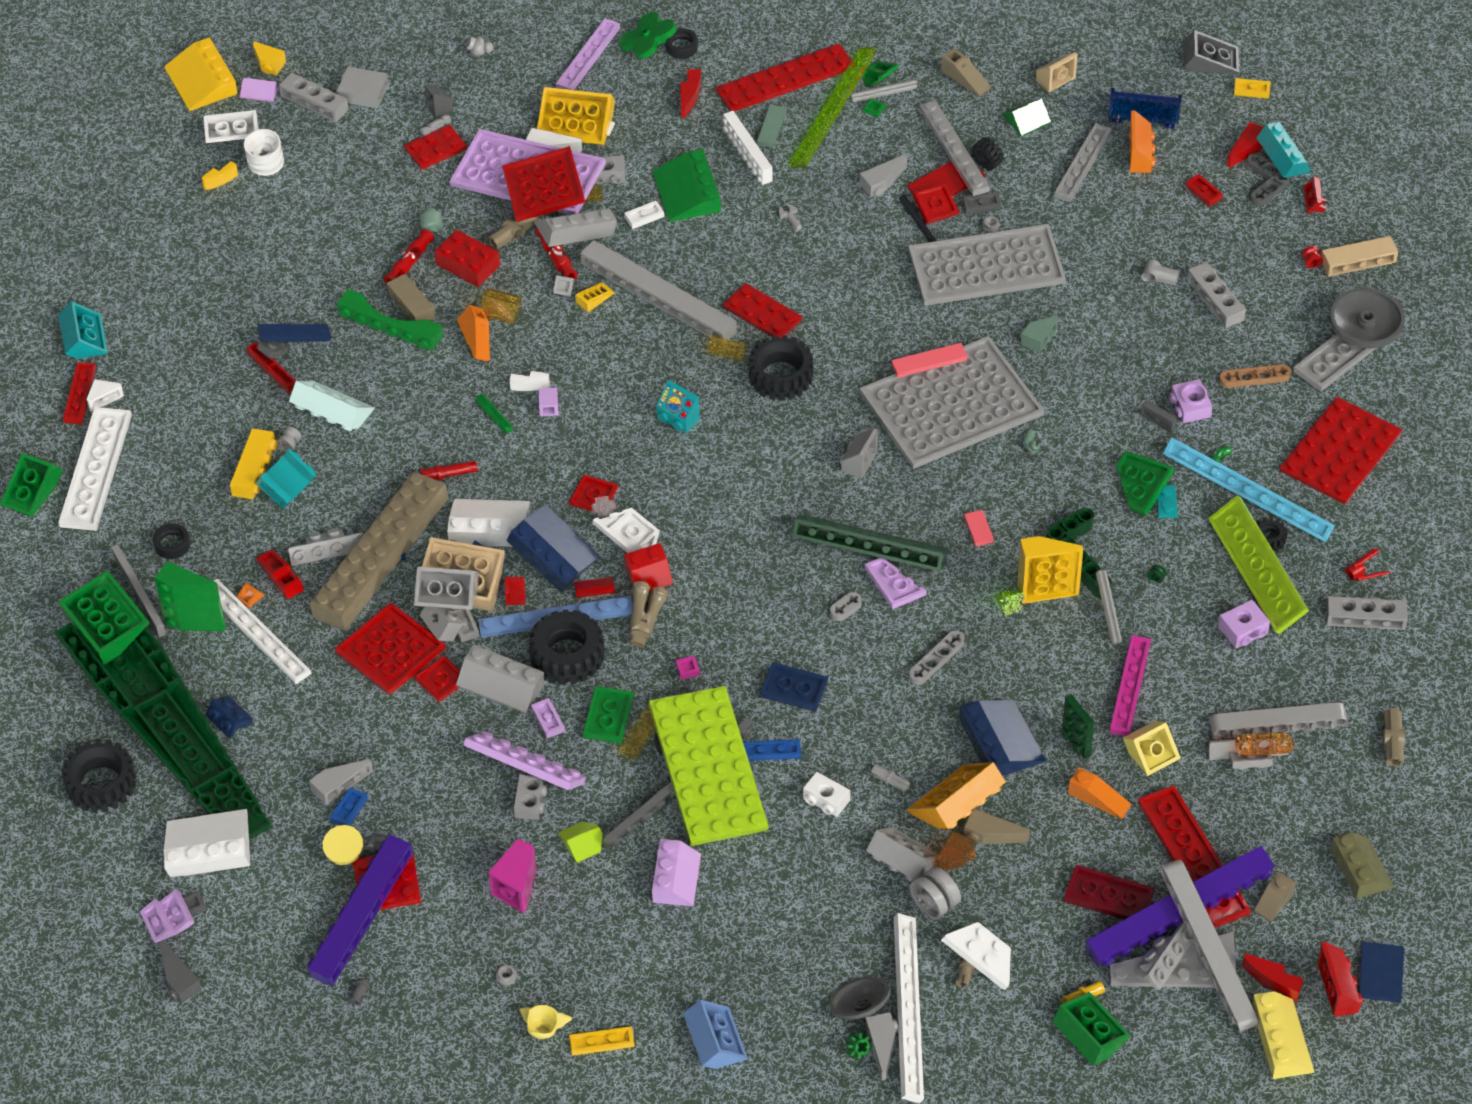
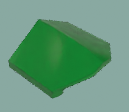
(878, 72)

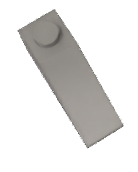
(880, 178)
(336, 780)
(881, 1035)

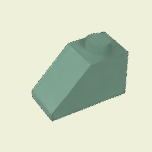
(1038, 333)

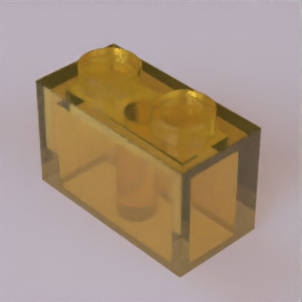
(501, 305)

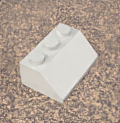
(230, 126)

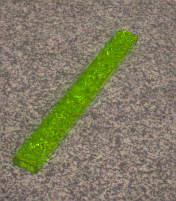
(832, 107)

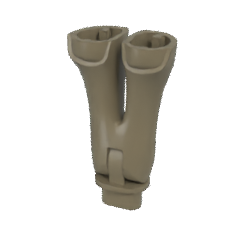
(641, 622)

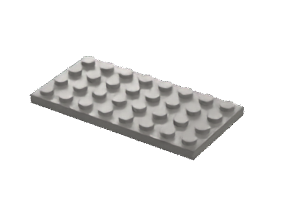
(986, 264)

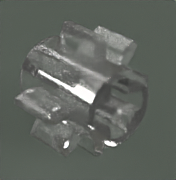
(603, 506)

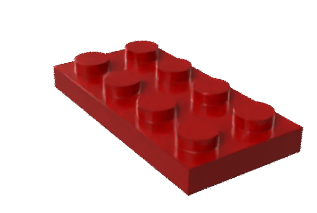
(762, 311)

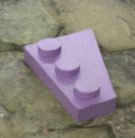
(892, 584)

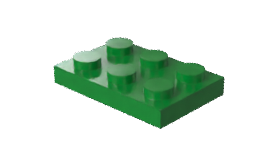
(608, 715)

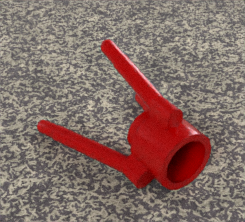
(1357, 569)

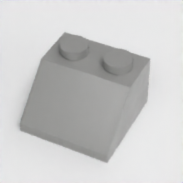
(860, 453)

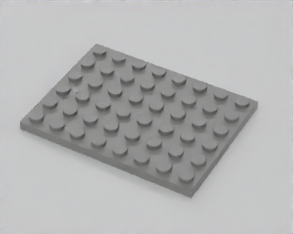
(952, 404)

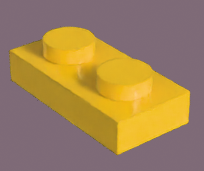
(1252, 88)

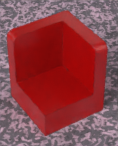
(515, 591)

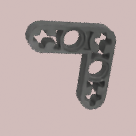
(1272, 179)

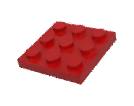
(405, 889)

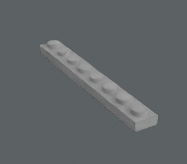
(954, 148)

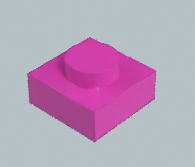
(687, 667)

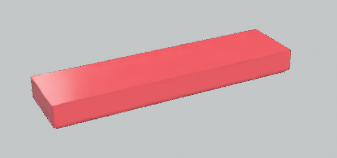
(929, 360)

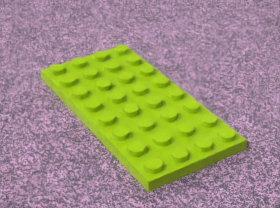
(708, 766)

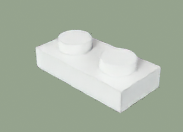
(644, 214)

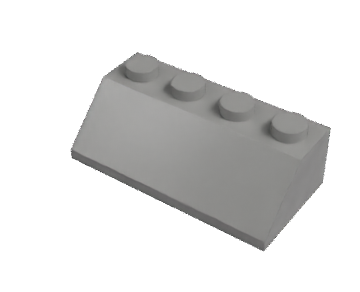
(577, 227)
(500, 679)

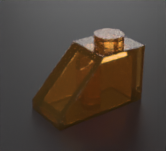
(956, 852)

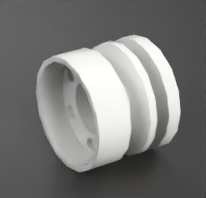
(264, 152)

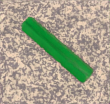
(494, 413)

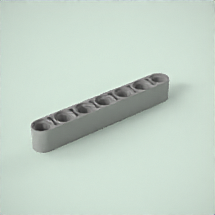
(1278, 720)

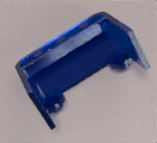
(1151, 107)

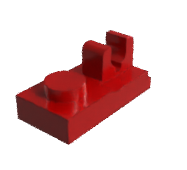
(1313, 197)

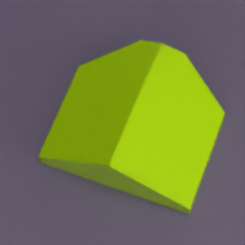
(582, 840)

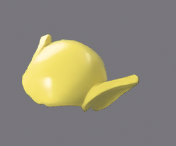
(543, 1020)

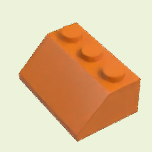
(1141, 144)

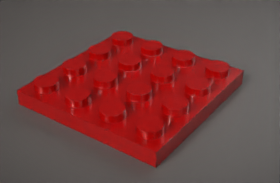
(543, 184)
(390, 648)

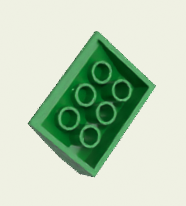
(687, 187)
(189, 600)
(104, 616)

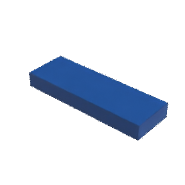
(773, 750)

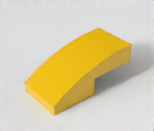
(217, 178)

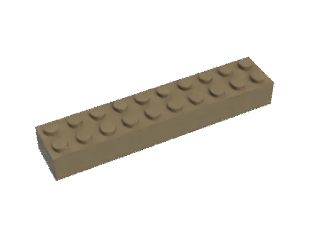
(379, 551)

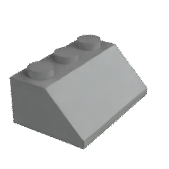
(446, 588)
(901, 853)

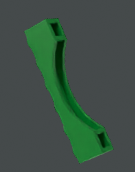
(421, 332)

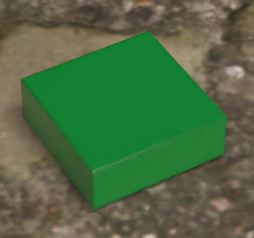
(874, 108)

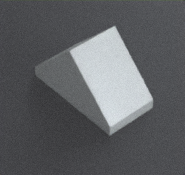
(103, 393)

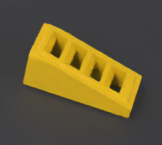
(588, 305)

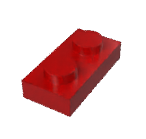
(1204, 190)

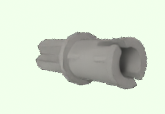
(890, 778)

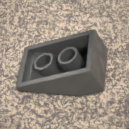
(1210, 54)

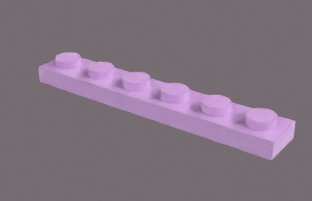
(588, 55)

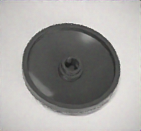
(1367, 318)

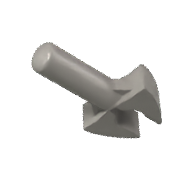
(790, 216)

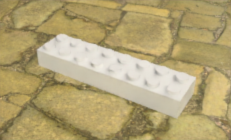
(747, 147)

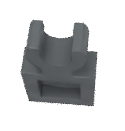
(273, 349)

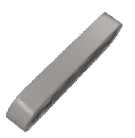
(935, 657)

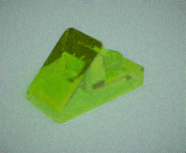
(1009, 601)

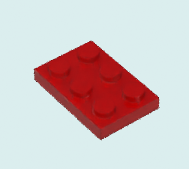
(435, 147)

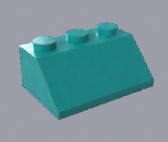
(1282, 150)
(82, 331)

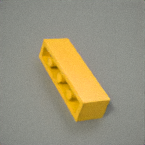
(253, 463)

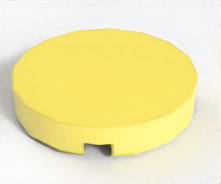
(343, 845)

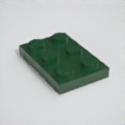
(1077, 727)

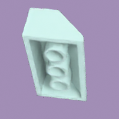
(330, 404)

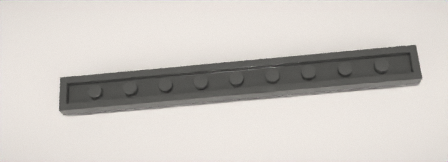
(657, 802)

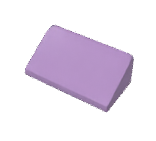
(258, 89)

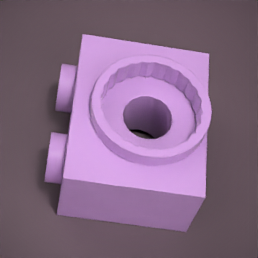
(1190, 401)
(1244, 624)

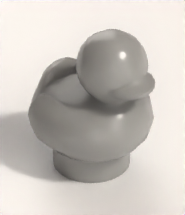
(478, 46)

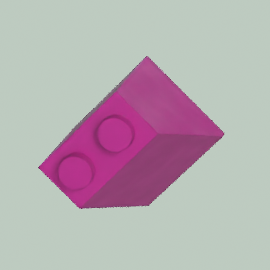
(514, 875)

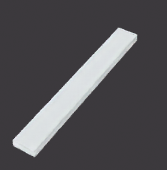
(262, 636)

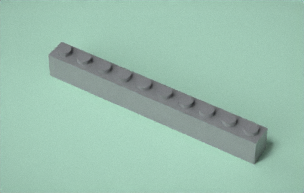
(657, 291)

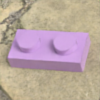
(548, 718)

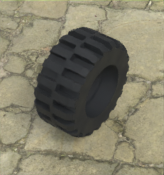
(566, 666)

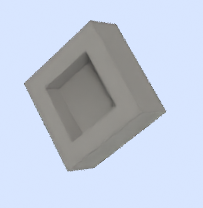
(563, 286)

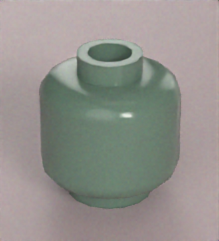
(431, 221)

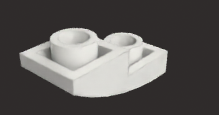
(529, 383)

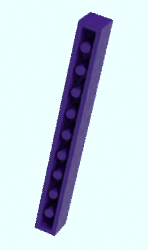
(1163, 915)

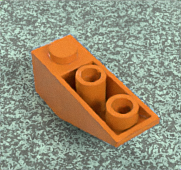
(476, 331)

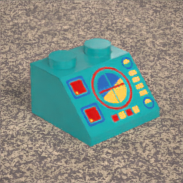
(678, 407)

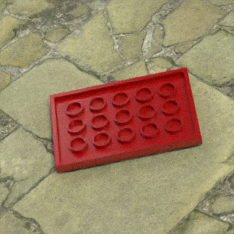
(1340, 450)

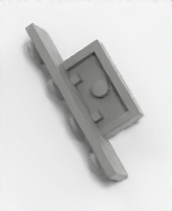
(323, 546)
(1226, 750)
(1165, 956)

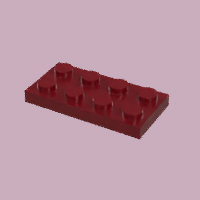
(1107, 893)

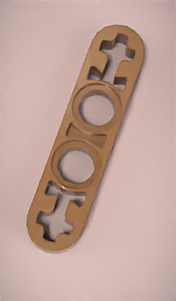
(1254, 374)

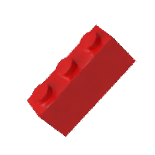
(1338, 980)

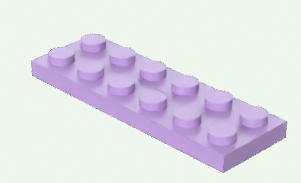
(521, 759)

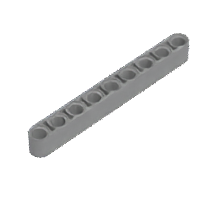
(1209, 945)

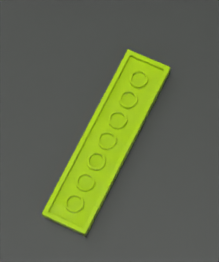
(1258, 564)

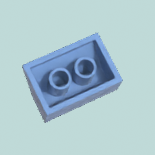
(714, 1034)

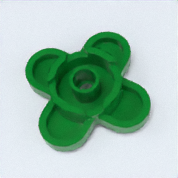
(647, 35)

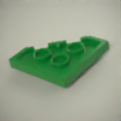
(1142, 480)

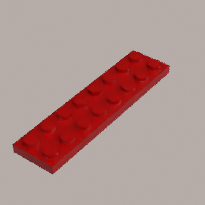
(784, 78)
(1187, 842)

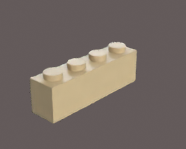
(1359, 256)

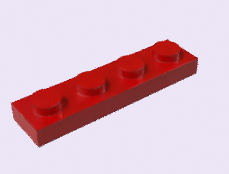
(79, 392)

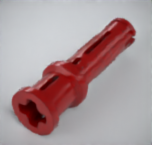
(439, 472)

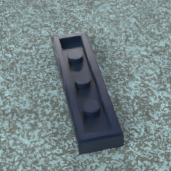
(294, 332)

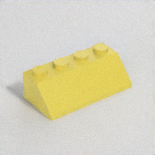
(1281, 1035)

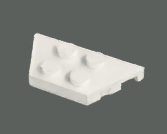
(628, 530)
(982, 951)

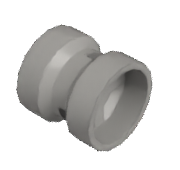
(289, 439)

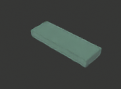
(771, 126)

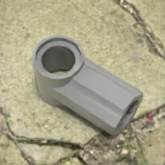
(1155, 272)

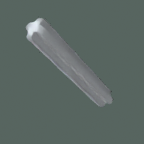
(883, 90)
(1108, 606)

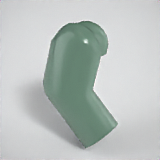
(1028, 442)

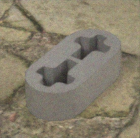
(846, 607)

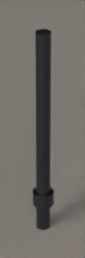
(912, 210)

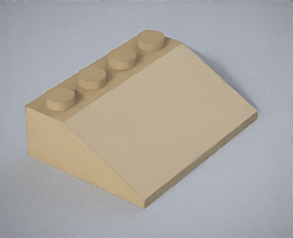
(471, 557)

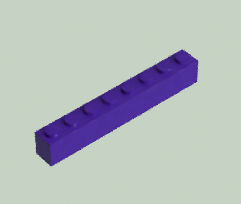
(360, 910)

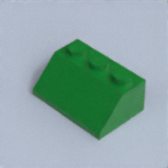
(1090, 1028)

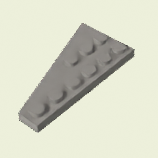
(1187, 973)

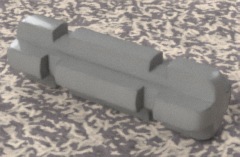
(436, 125)

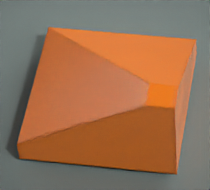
(249, 593)

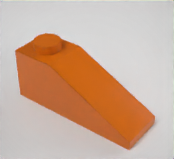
(1097, 793)

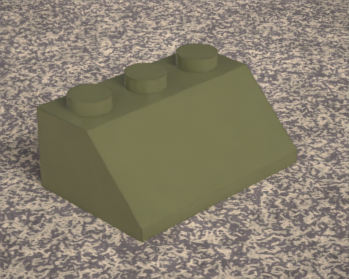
(1360, 864)

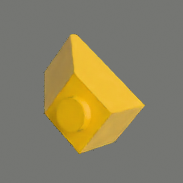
(269, 58)

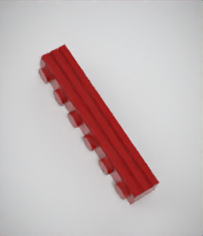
(272, 368)

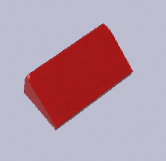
(594, 587)

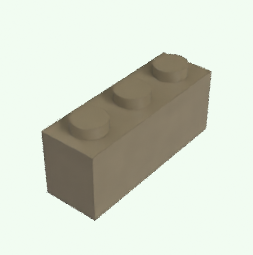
(410, 299)

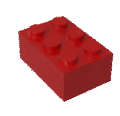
(467, 258)

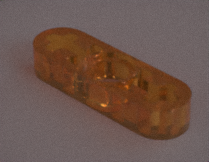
(1278, 749)

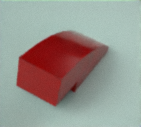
(690, 91)
(280, 574)
(1273, 976)

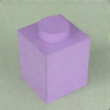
(548, 401)

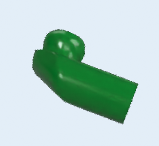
(1221, 452)

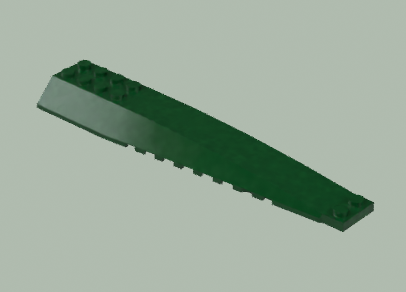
(169, 721)

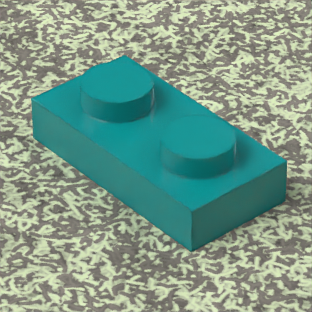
(1167, 502)

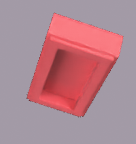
(978, 528)

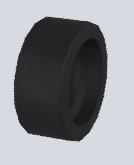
(682, 52)
(171, 552)

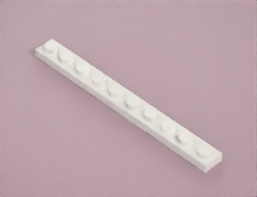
(908, 1008)

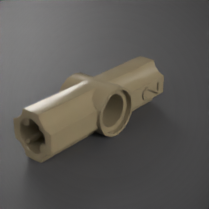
(510, 231)
(1394, 737)

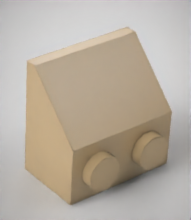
(1057, 72)

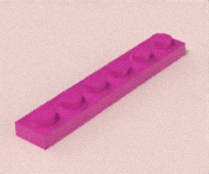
(1130, 686)

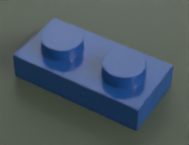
(348, 807)

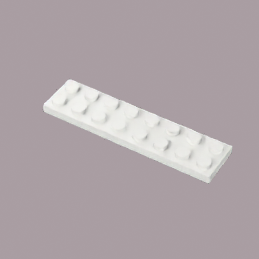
(95, 469)

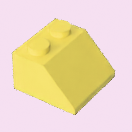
(1152, 747)

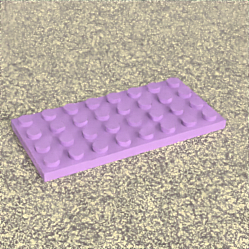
(489, 151)

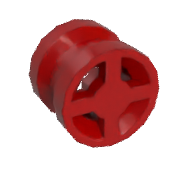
(1312, 257)

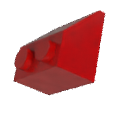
(648, 566)

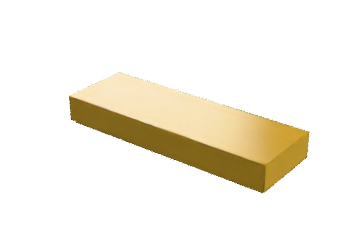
(601, 1040)

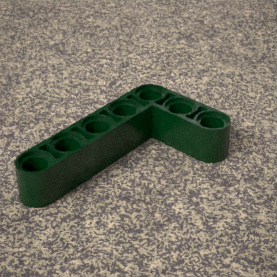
(1070, 529)

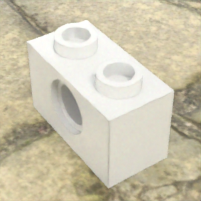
(822, 786)

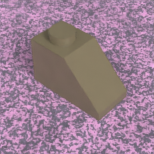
(1275, 897)

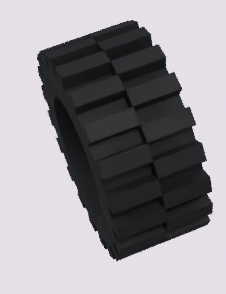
(780, 351)
(93, 757)

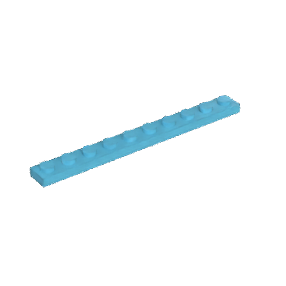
(1249, 489)

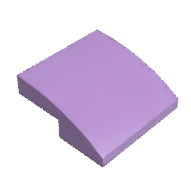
(167, 916)

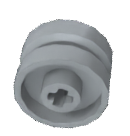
(935, 892)

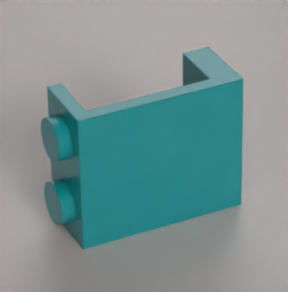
(286, 478)

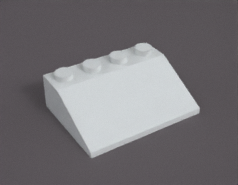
(485, 520)
(207, 843)

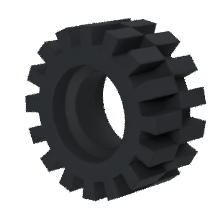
(987, 153)
(1278, 529)

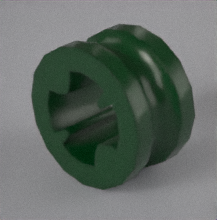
(1157, 573)

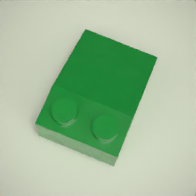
(30, 485)

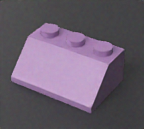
(675, 873)

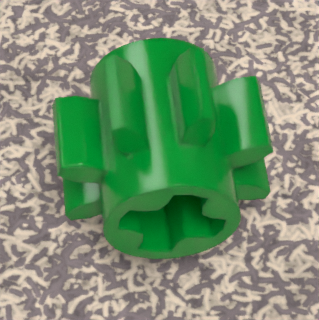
(857, 1045)

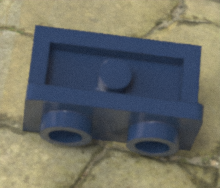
(228, 715)

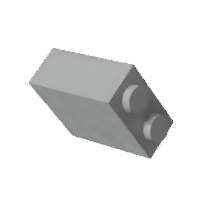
(363, 86)

